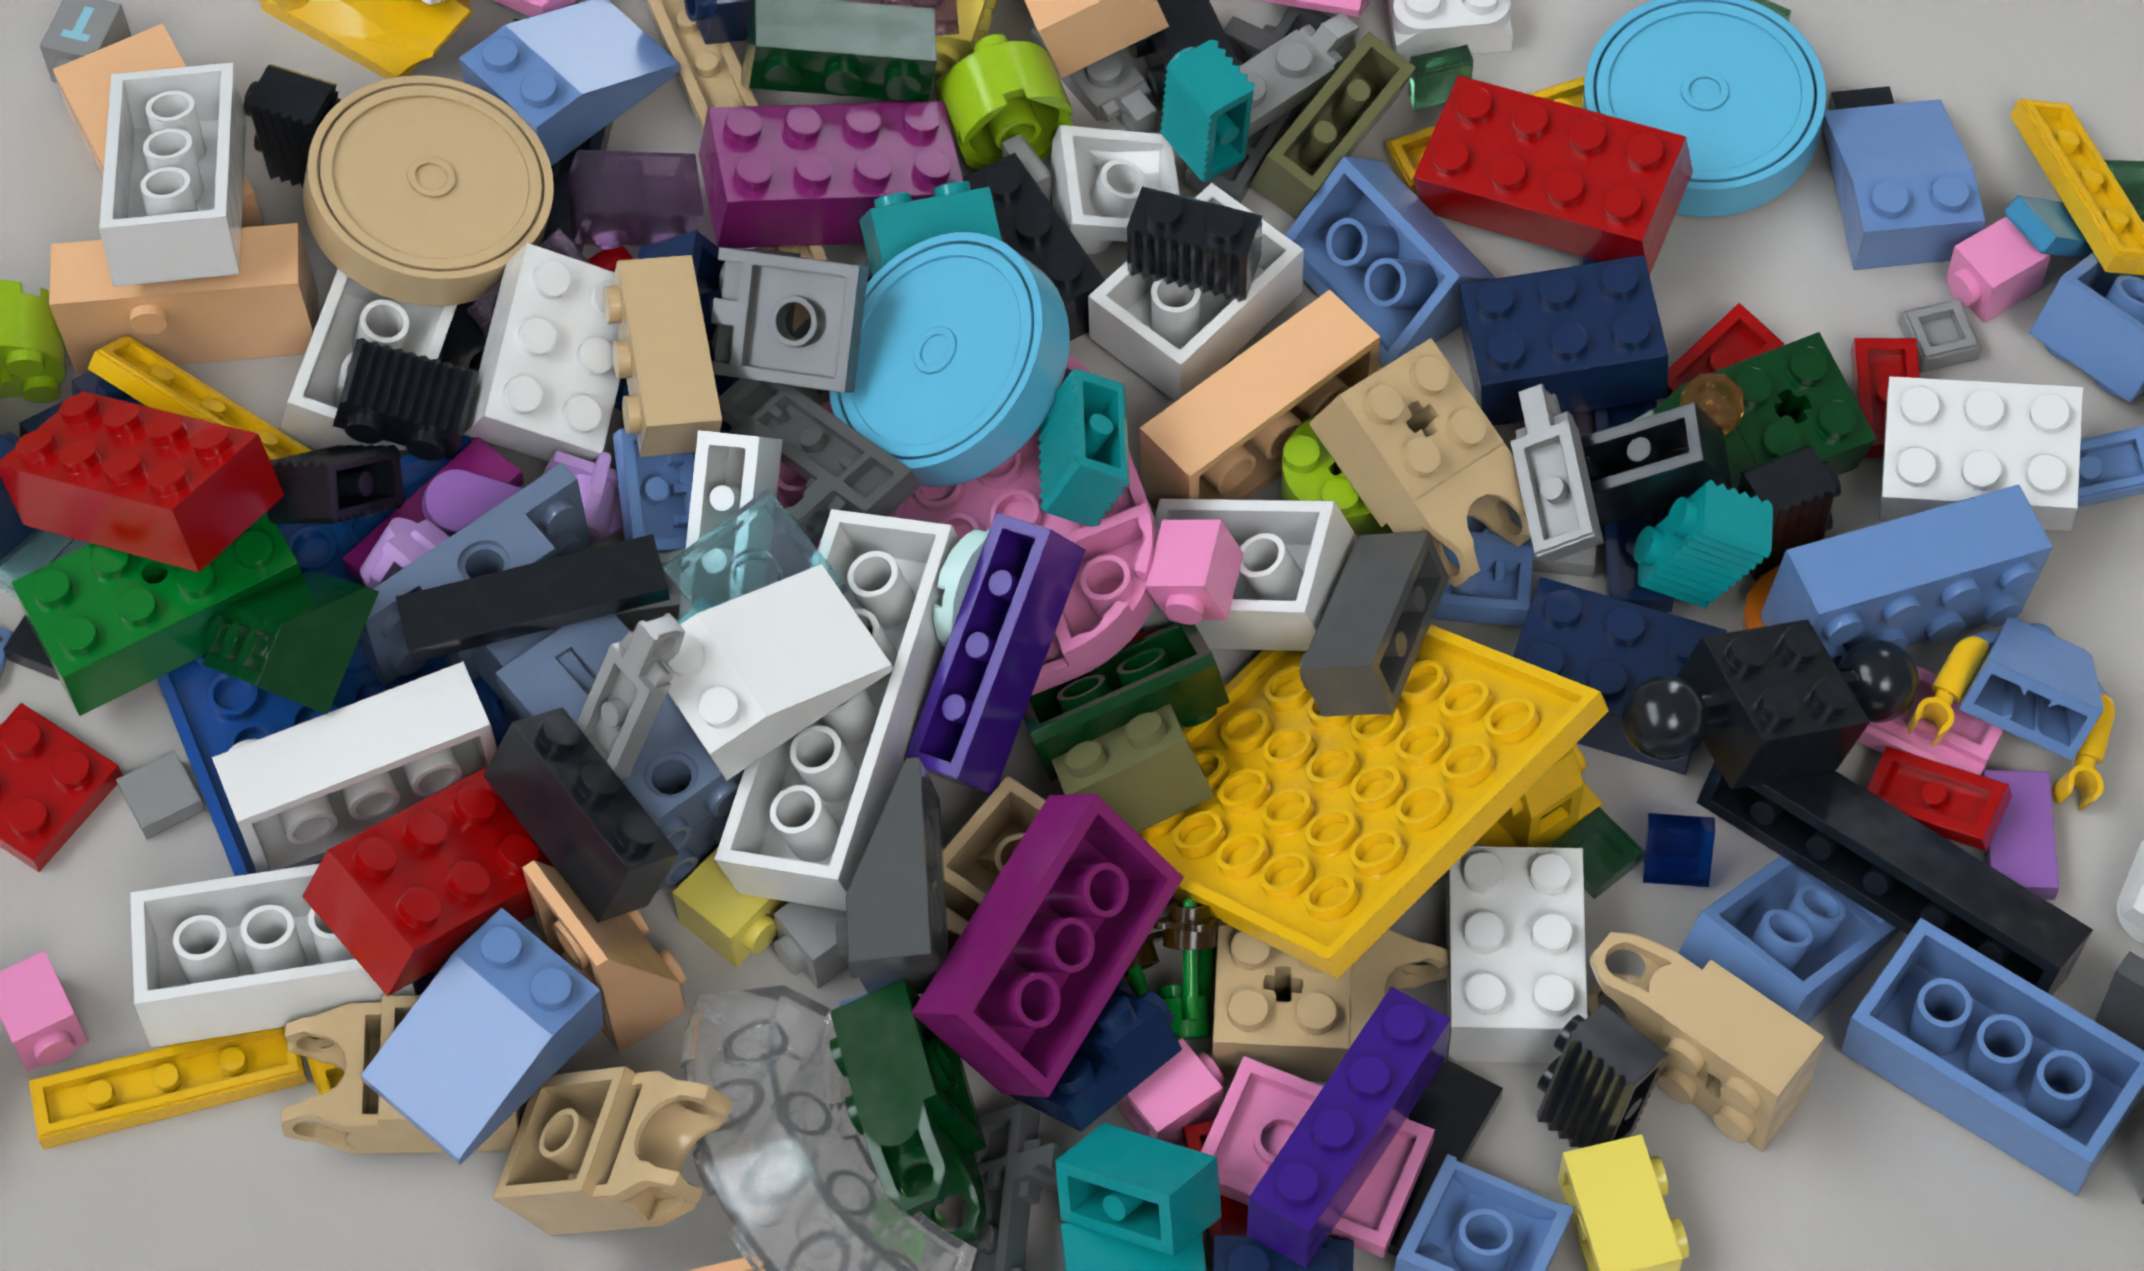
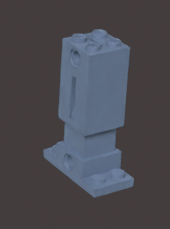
(559, 665)

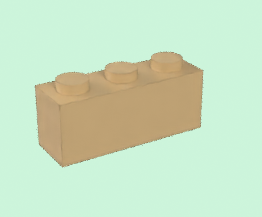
(662, 354)

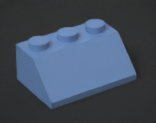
(1384, 256)

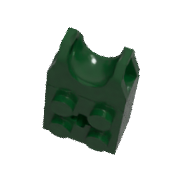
(1790, 402)
(910, 1105)

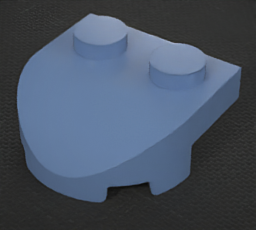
(653, 493)
(1501, 587)

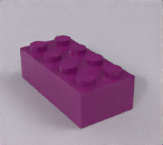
(818, 168)
(1048, 945)

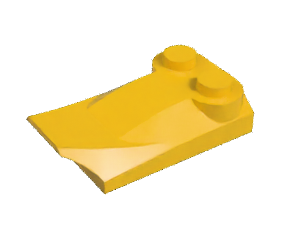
(377, 34)

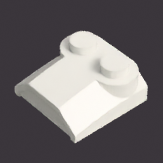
(1437, 25)
(1100, 177)

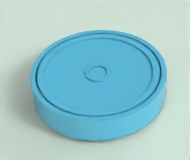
(1726, 80)
(956, 357)

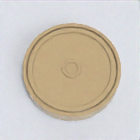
(425, 189)

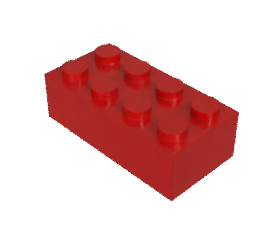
(1553, 173)
(140, 480)
(425, 881)

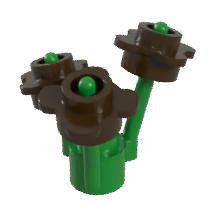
(1185, 929)

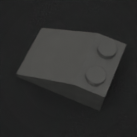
(898, 892)

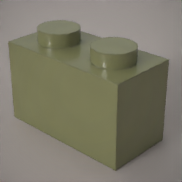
(1138, 769)

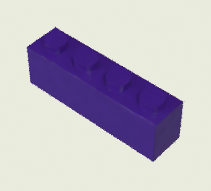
(995, 653)
(1348, 1127)

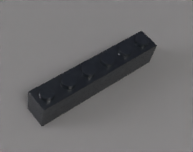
(1902, 870)

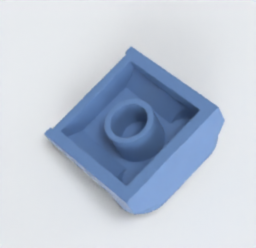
(1482, 1225)

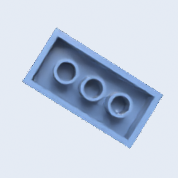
(1915, 574)
(1997, 1056)

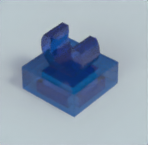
(1678, 850)

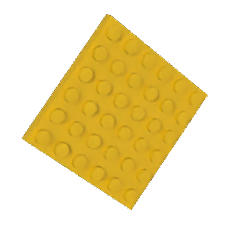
(1351, 818)

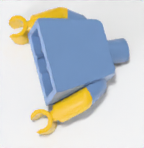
(2033, 689)

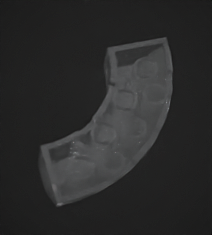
(788, 1151)

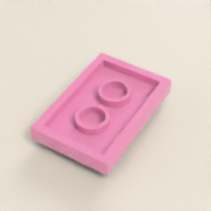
(1259, 1119)

